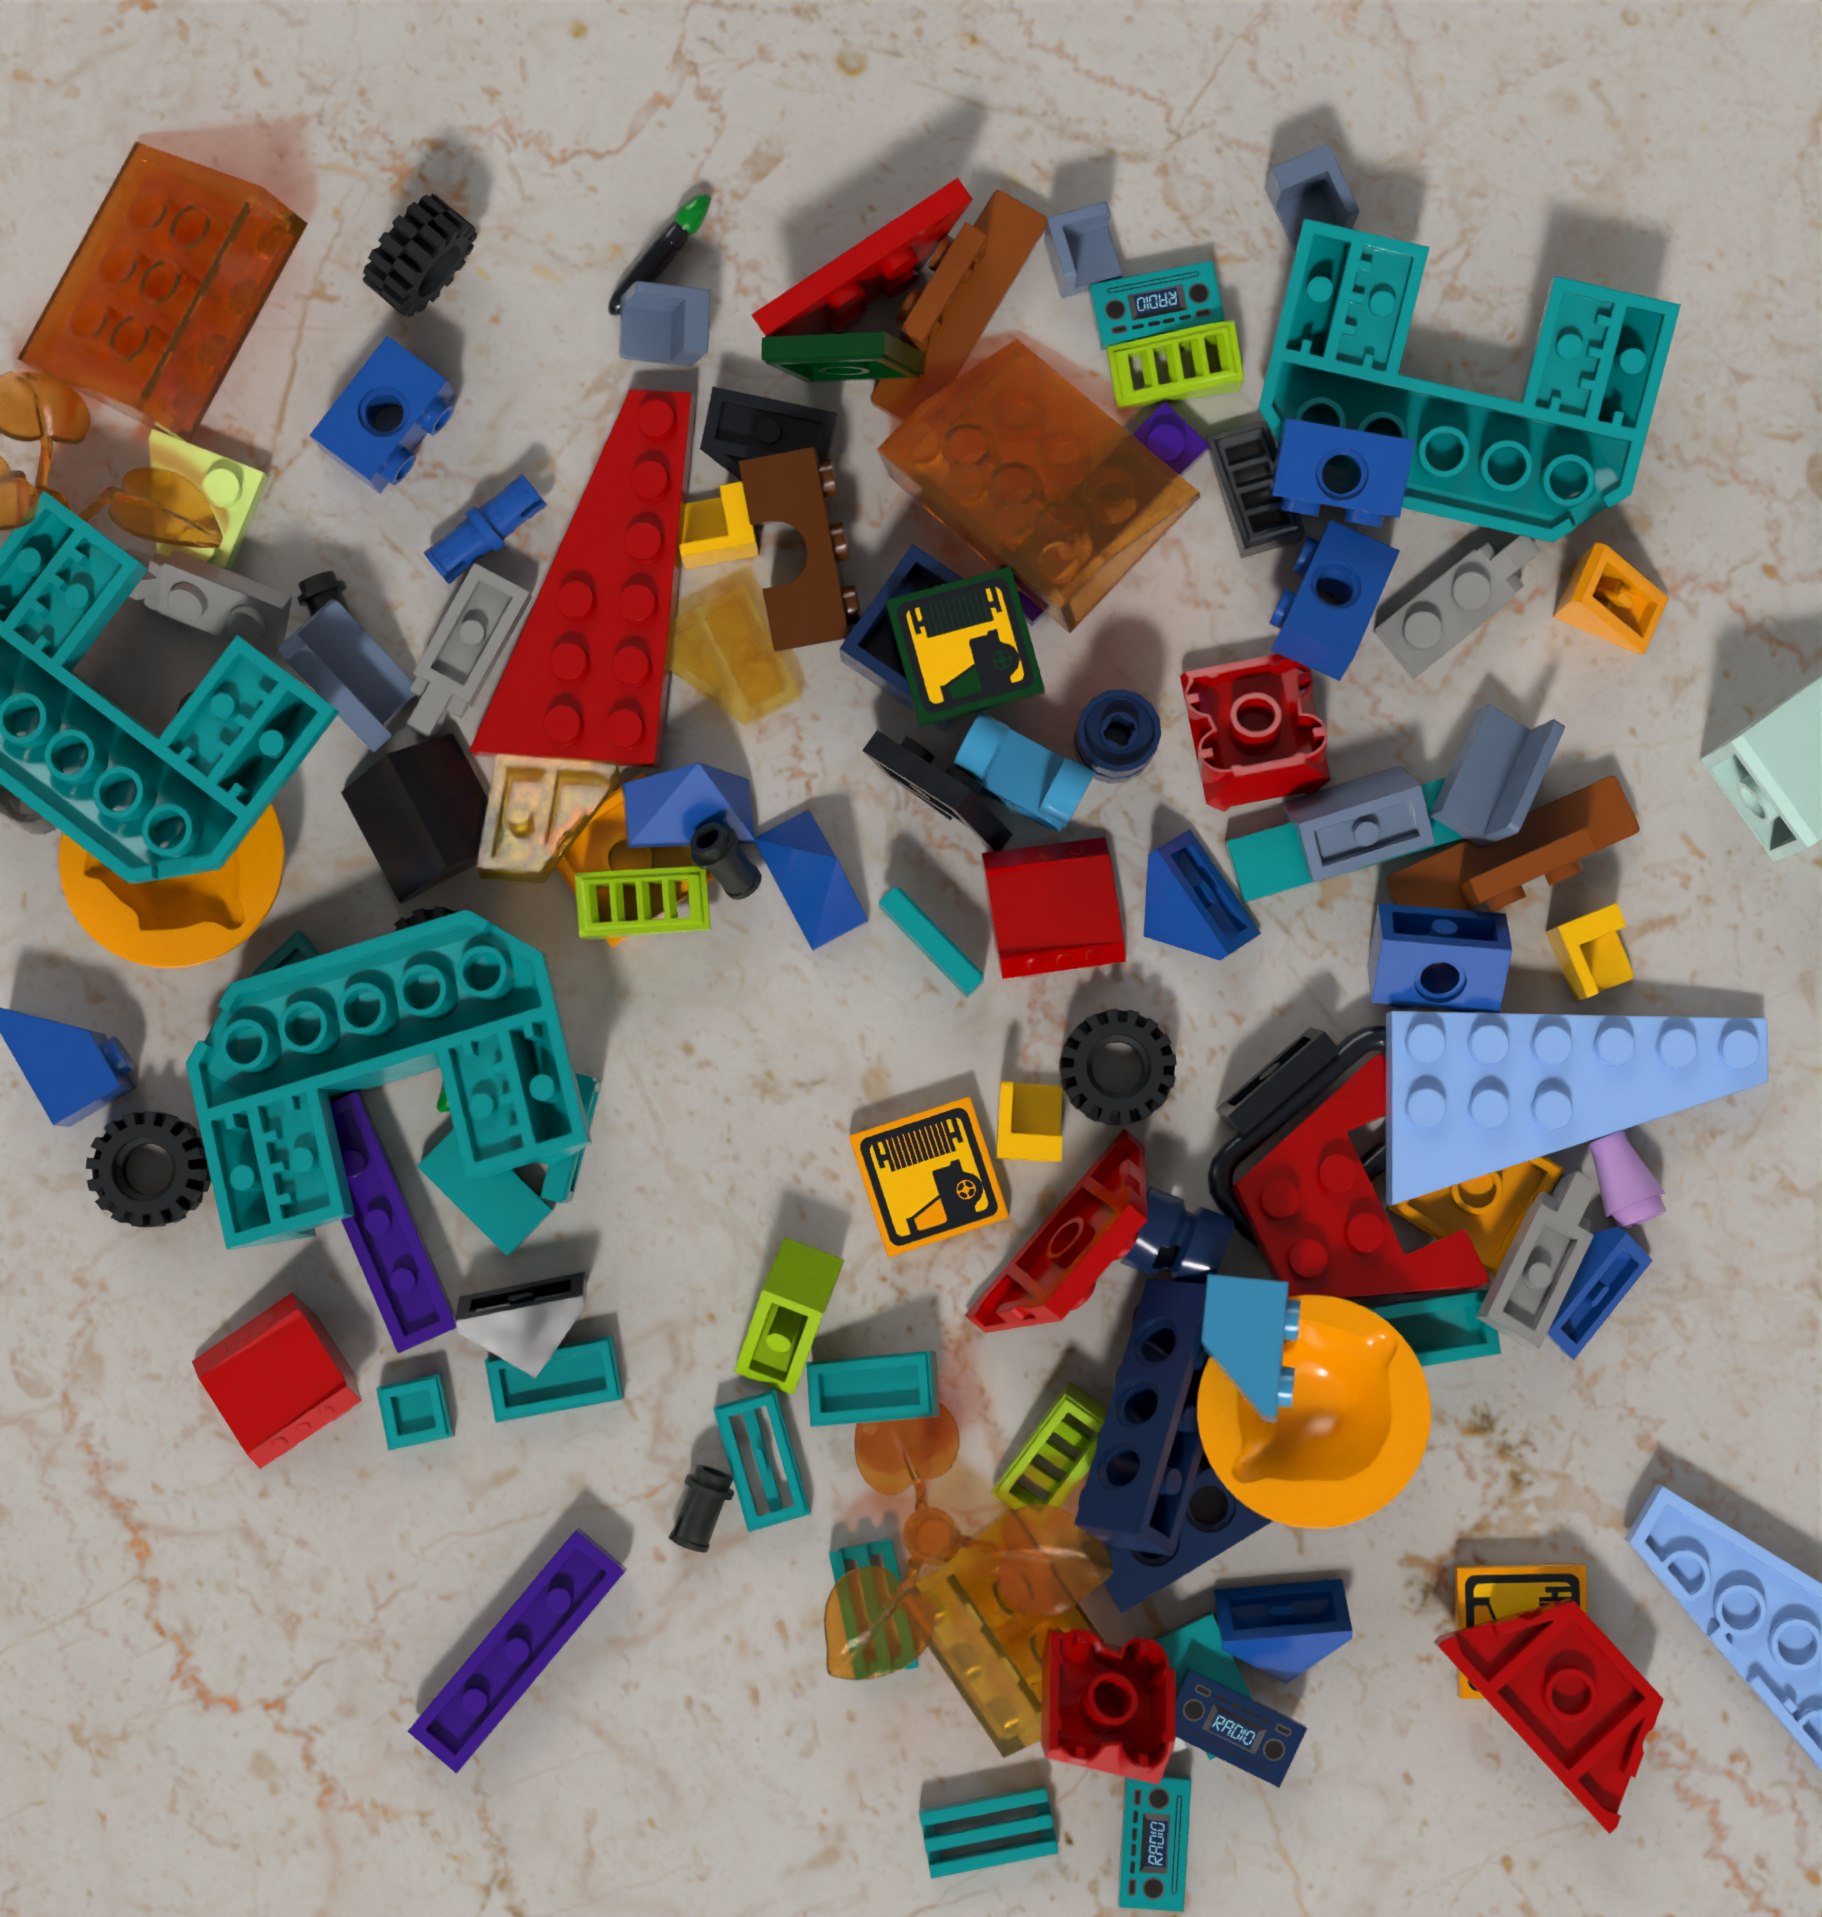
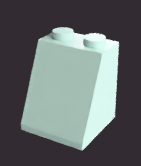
(1776, 773)

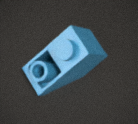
(1246, 1338)

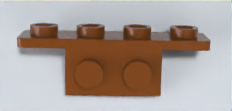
(960, 298)
(1546, 846)

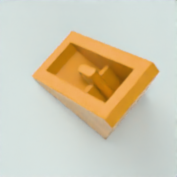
(1611, 600)

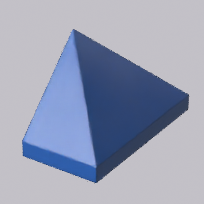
(677, 802)
(811, 879)
(1192, 902)
(1600, 1283)
(1283, 1625)

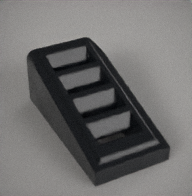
(1262, 538)

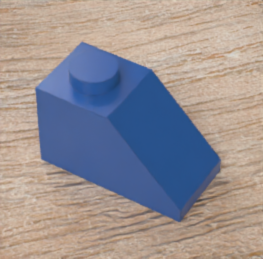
(67, 1065)

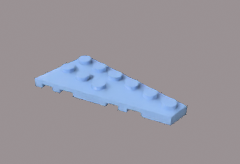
(1514, 1086)
(1746, 1603)

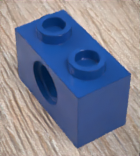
(386, 380)
(1380, 465)
(1352, 570)
(1412, 938)

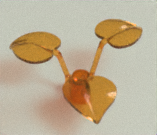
(152, 500)
(877, 1623)

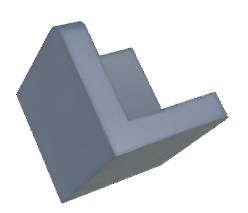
(1313, 190)
(1081, 248)
(664, 323)

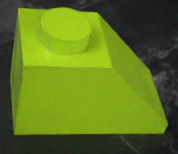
(788, 1315)

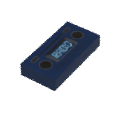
(1236, 1727)

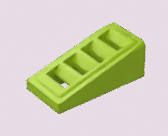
(1204, 383)
(588, 910)
(1084, 1408)

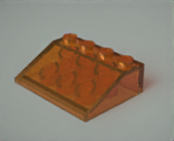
(164, 289)
(1037, 480)

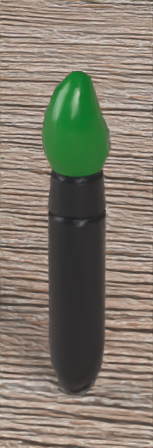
(664, 248)

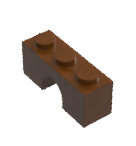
(796, 491)

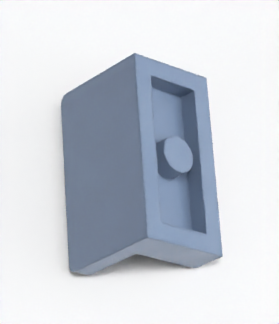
(349, 671)
(1495, 776)
(1360, 822)

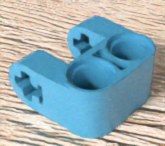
(1022, 773)

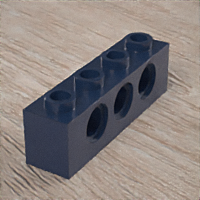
(1151, 1428)
(1143, 1574)

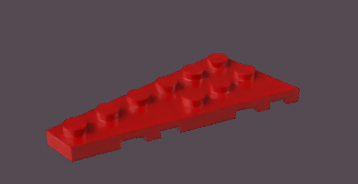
(600, 634)

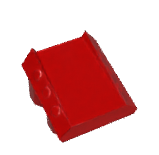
(1255, 730)
(1053, 908)
(278, 1379)
(1107, 1704)

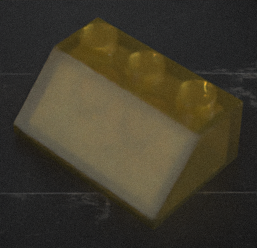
(989, 1644)

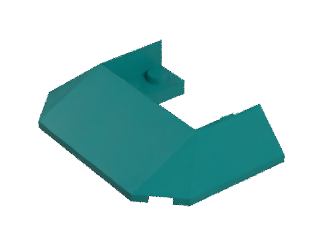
(1475, 456)
(95, 770)
(364, 1017)

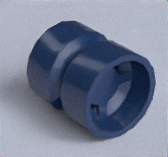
(1117, 735)
(1179, 1240)

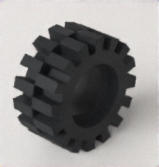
(419, 255)
(1145, 1039)
(111, 1161)

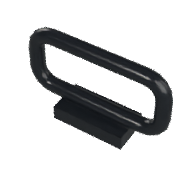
(1276, 1097)

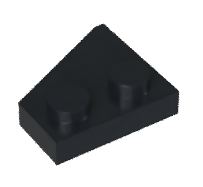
(755, 426)
(947, 793)

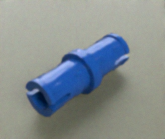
(485, 528)

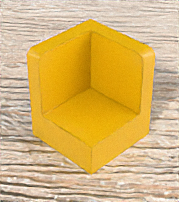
(718, 529)
(1591, 952)
(1029, 1122)

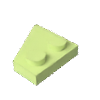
(228, 486)

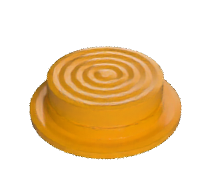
(181, 917)
(1351, 1427)

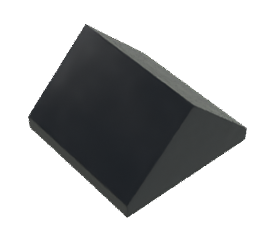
(420, 814)

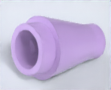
(1625, 1182)

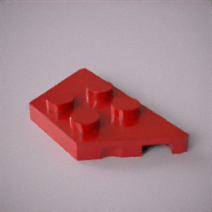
(877, 265)
(1073, 1245)
(1564, 1696)

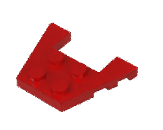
(1322, 1216)

